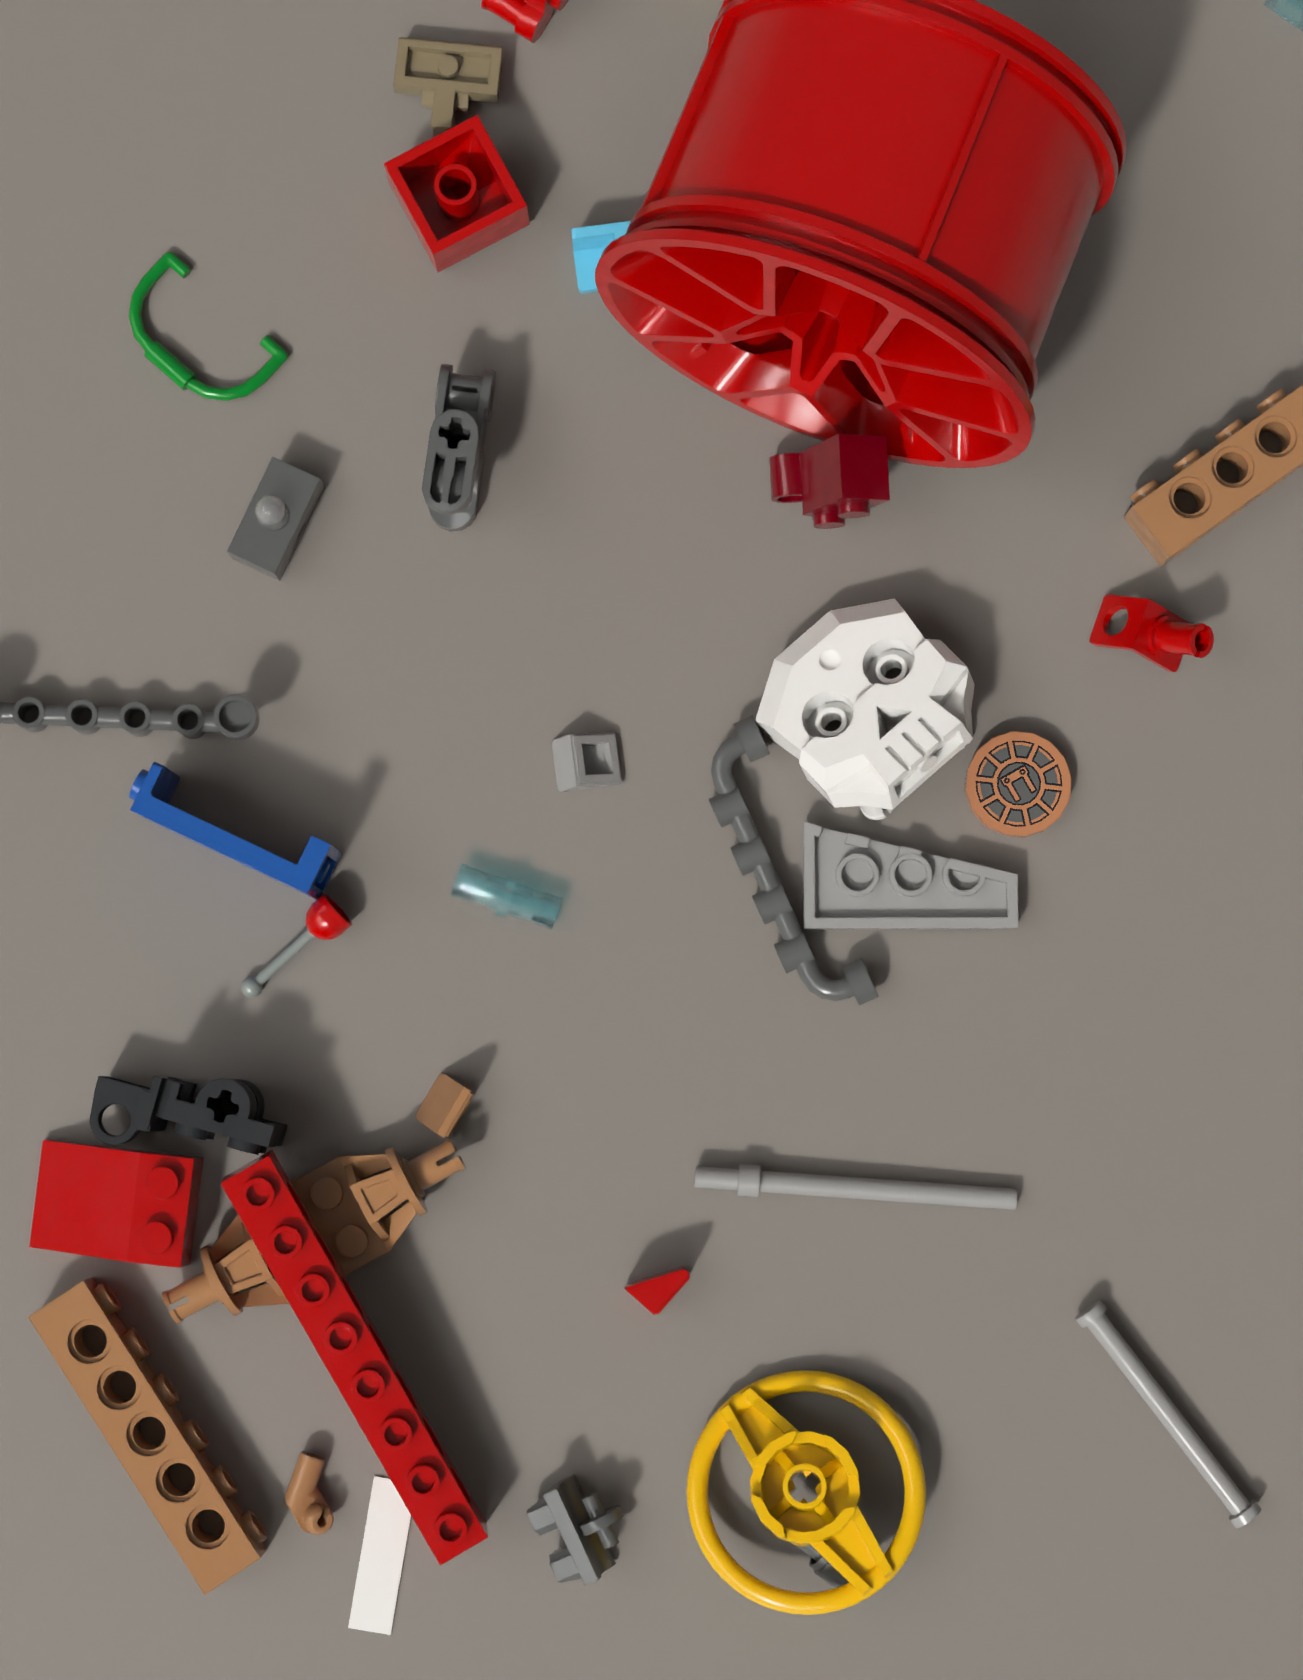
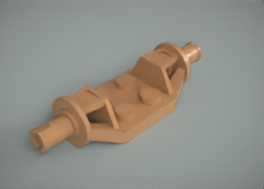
(343, 1210)

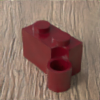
(833, 478)

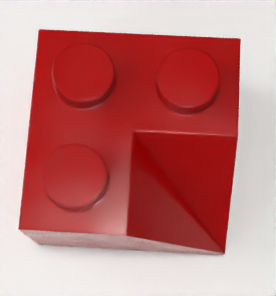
(457, 193)

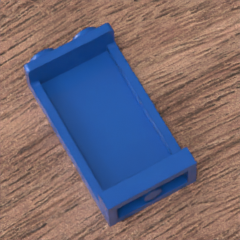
(151, 801)

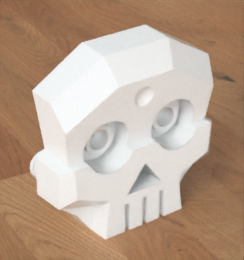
(840, 676)

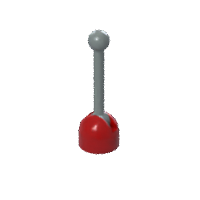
(323, 921)

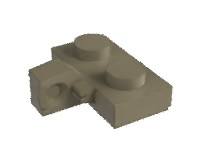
(447, 76)

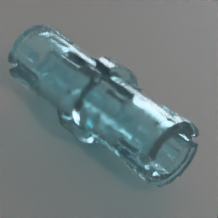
(506, 896)

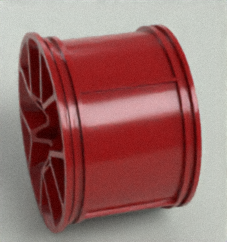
(870, 221)

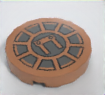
(1018, 784)

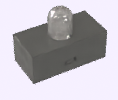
(276, 518)

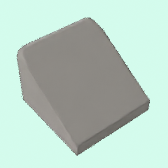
(586, 761)

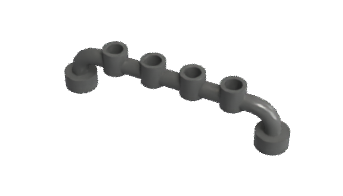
(233, 717)
(772, 900)

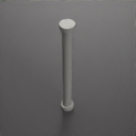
(1241, 1509)

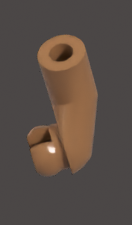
(304, 1497)

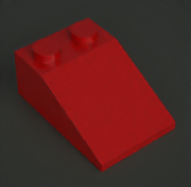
(116, 1203)

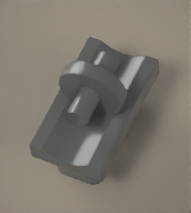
(583, 1527)

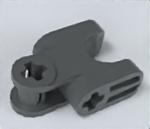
(452, 474)

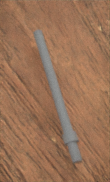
(750, 1180)

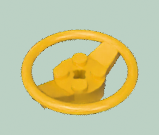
(829, 1522)

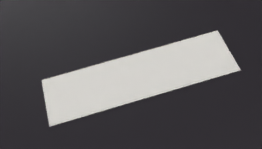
(380, 1560)

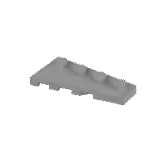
(889, 886)

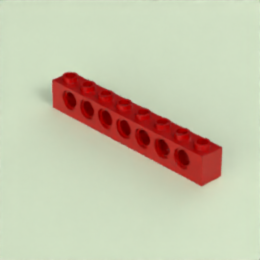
(355, 1357)

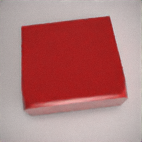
(658, 1290)

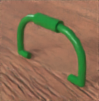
(170, 364)

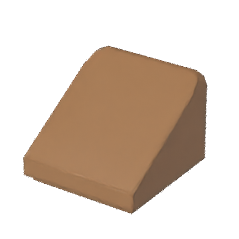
(444, 1105)

